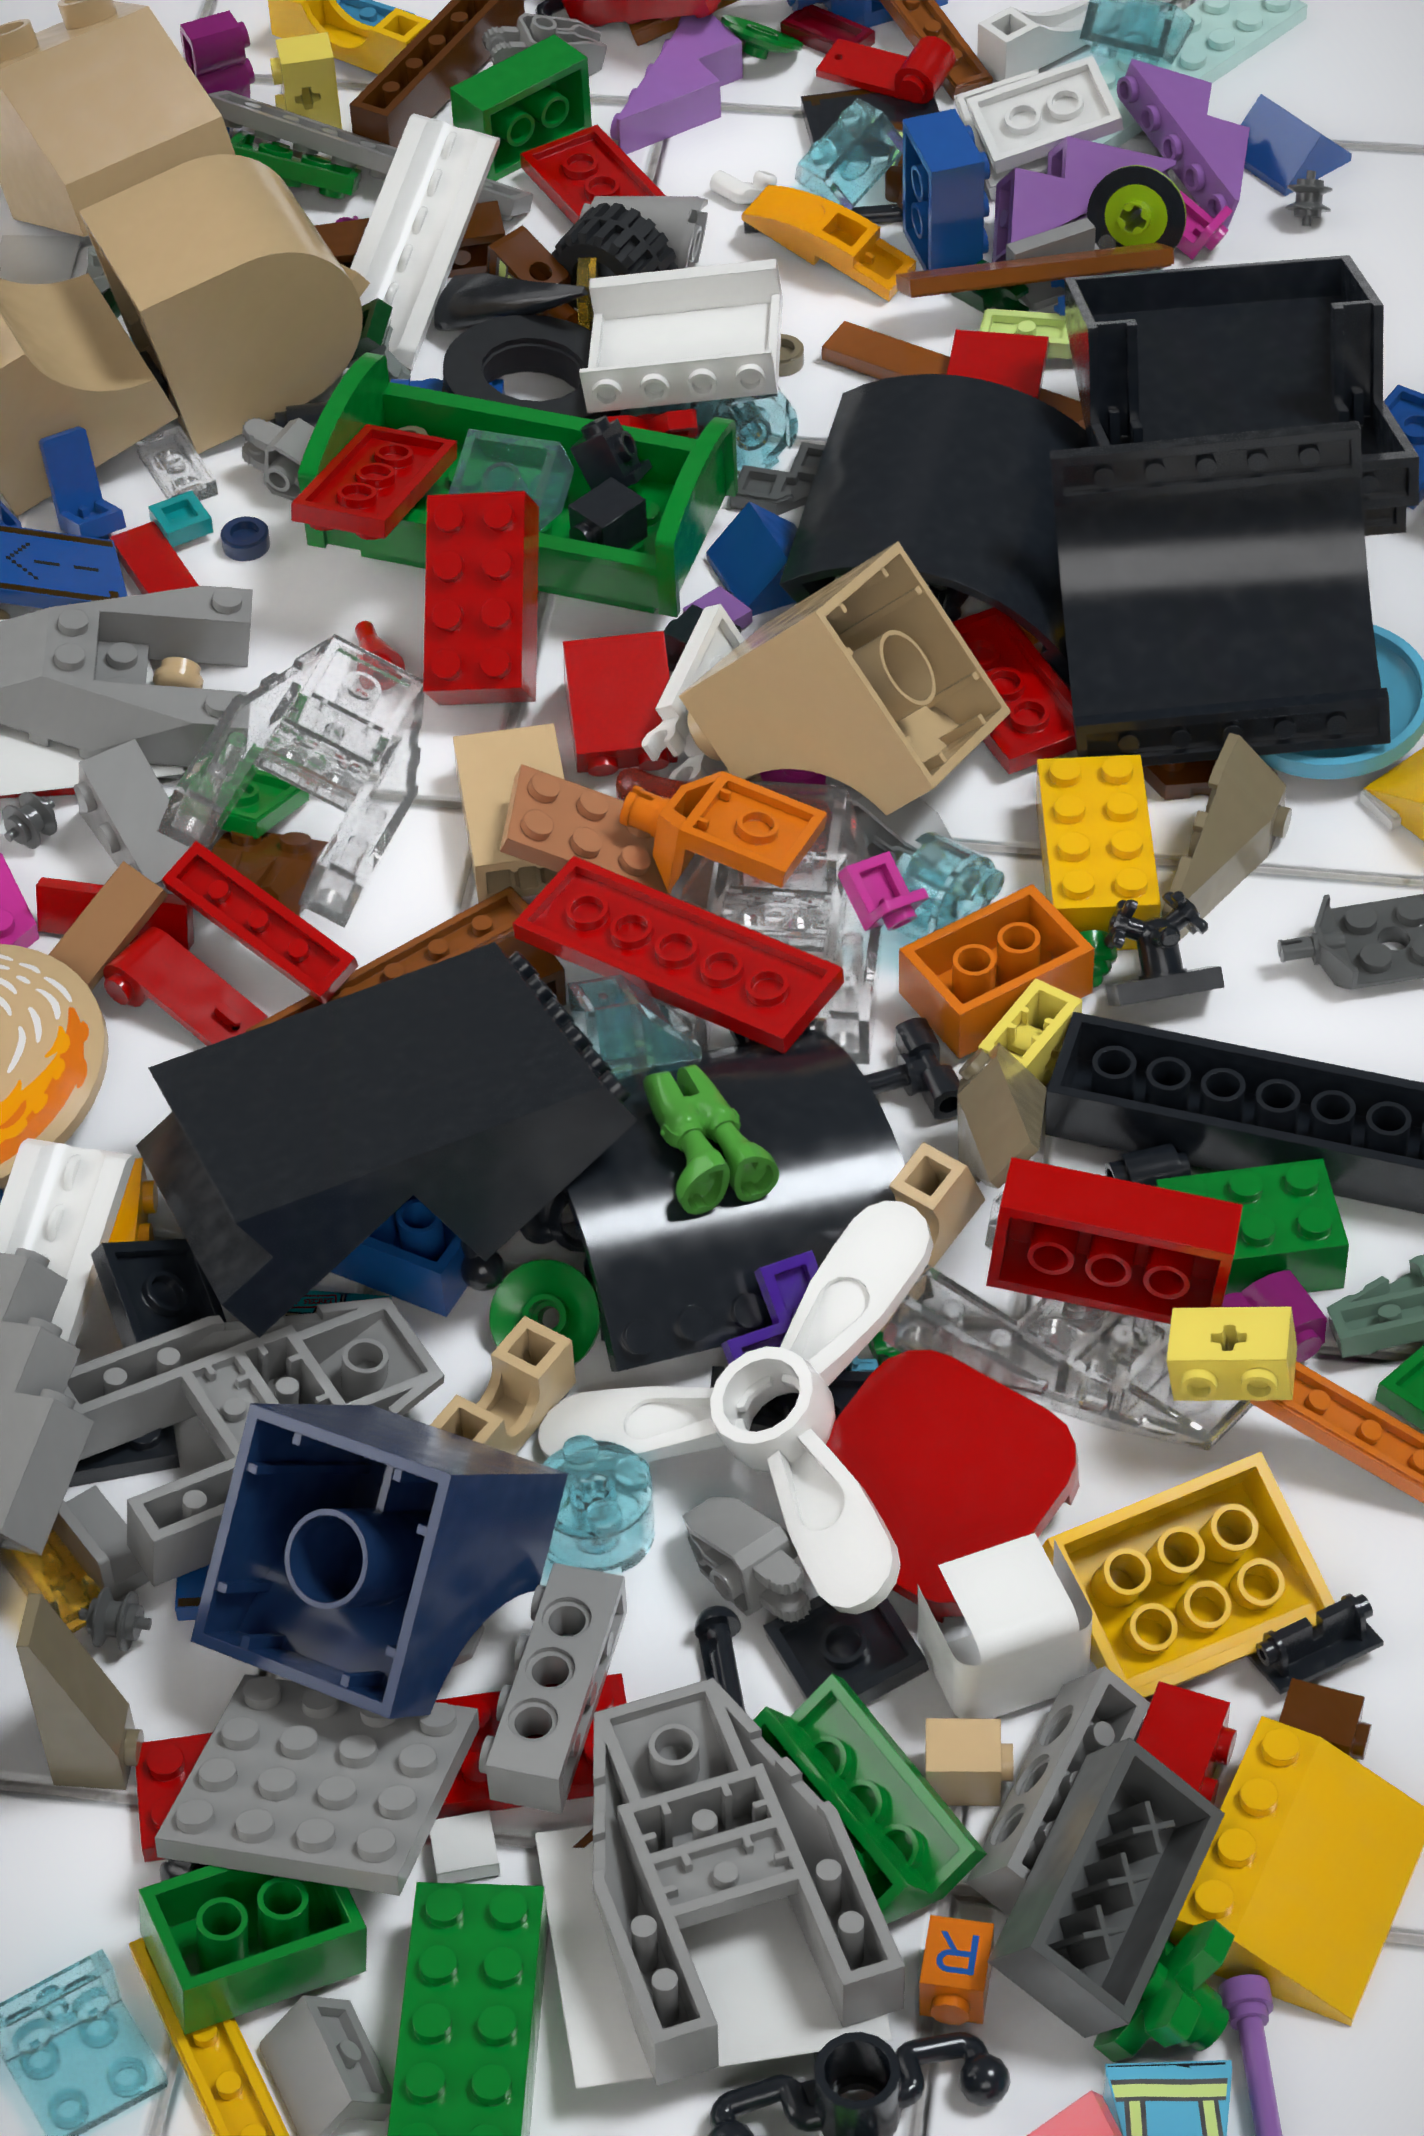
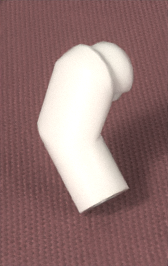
(740, 191)

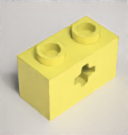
(307, 78)
(1035, 1028)
(1232, 1353)

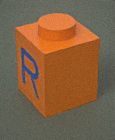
(956, 1970)

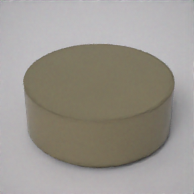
(790, 355)

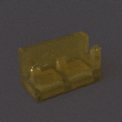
(54, 1576)

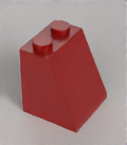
(613, 700)

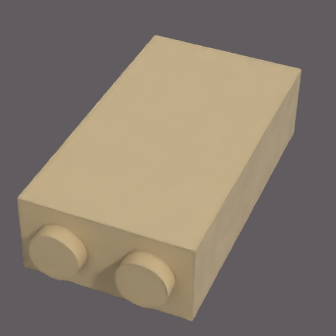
(485, 781)

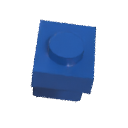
(77, 487)

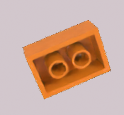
(982, 964)

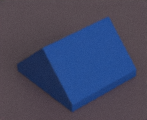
(1286, 147)
(753, 556)

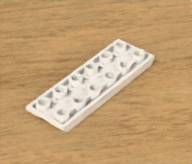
(421, 224)
(64, 1207)

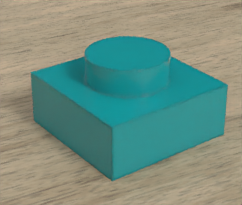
(181, 518)

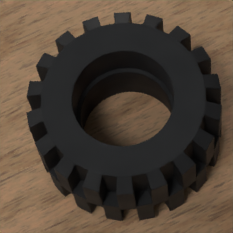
(618, 240)

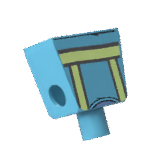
(1169, 2097)

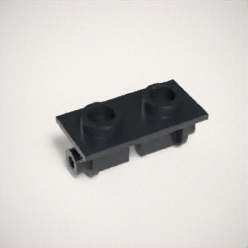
(1308, 1652)

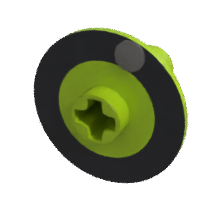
(1136, 208)

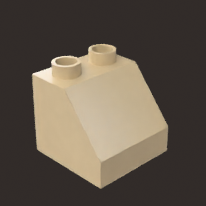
(95, 110)

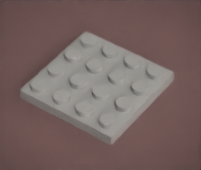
(316, 1787)

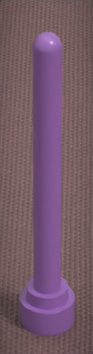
(1249, 2008)

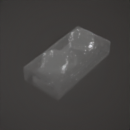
(176, 465)

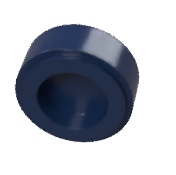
(245, 538)

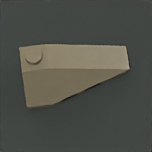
(1235, 830)
(997, 1114)
(76, 1706)

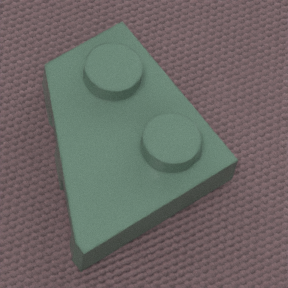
(1381, 1314)

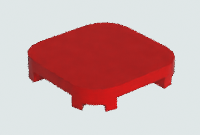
(952, 1464)

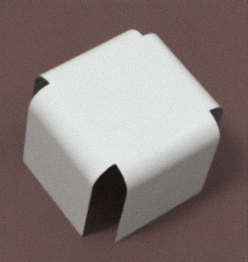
(1025, 1628)

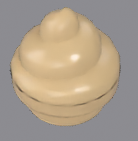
(178, 673)

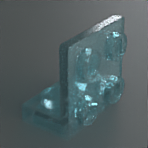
(77, 2049)

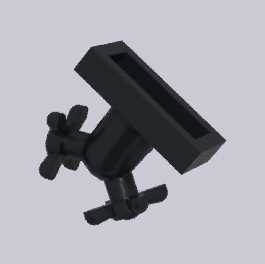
(1159, 953)

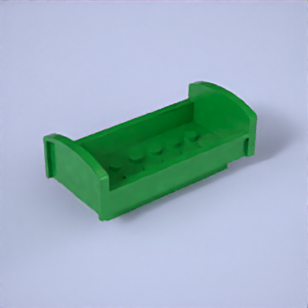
(679, 490)

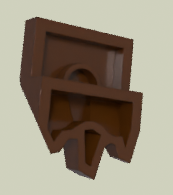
(273, 862)

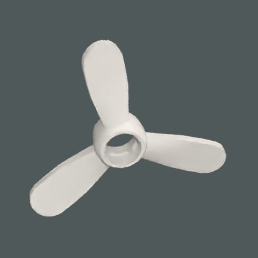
(822, 1503)

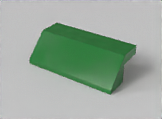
(894, 1818)

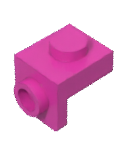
(1201, 228)
(880, 893)

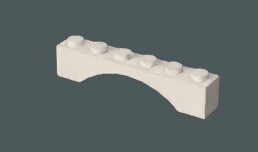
(1027, 41)

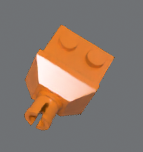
(726, 823)

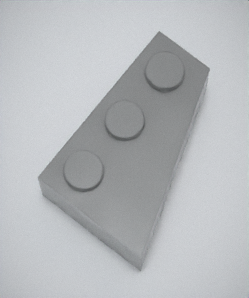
(124, 810)

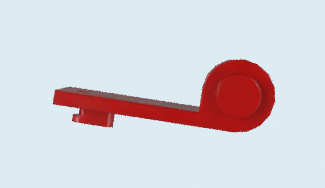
(888, 73)
(181, 985)

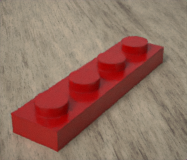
(260, 922)

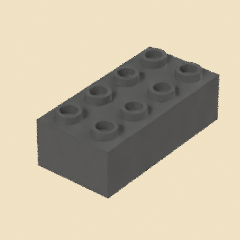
(1106, 1888)

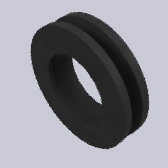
(517, 346)

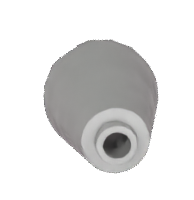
(675, 216)

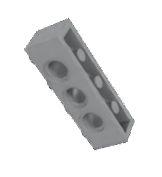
(1083, 1719)
(542, 1769)

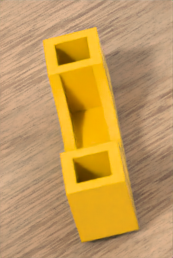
(350, 40)

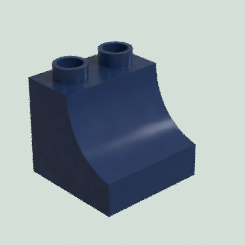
(369, 1550)

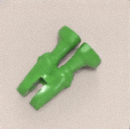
(698, 1111)

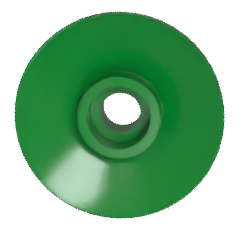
(759, 38)
(542, 1286)

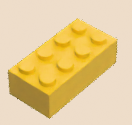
(1096, 839)

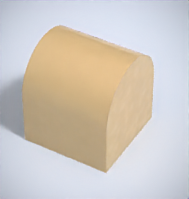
(226, 291)

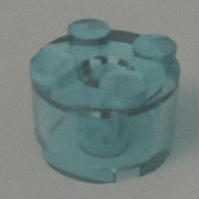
(762, 426)
(954, 879)
(604, 1508)

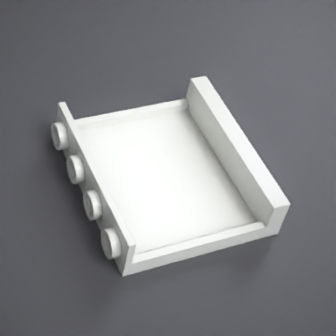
(684, 336)

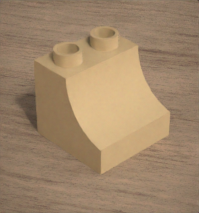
(64, 369)
(851, 687)

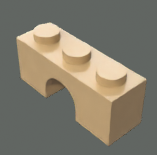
(941, 1193)
(527, 1379)

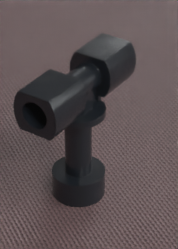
(920, 1069)

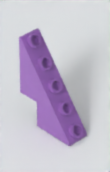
(681, 84)
(1175, 119)
(1040, 202)

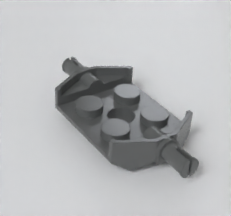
(1351, 938)

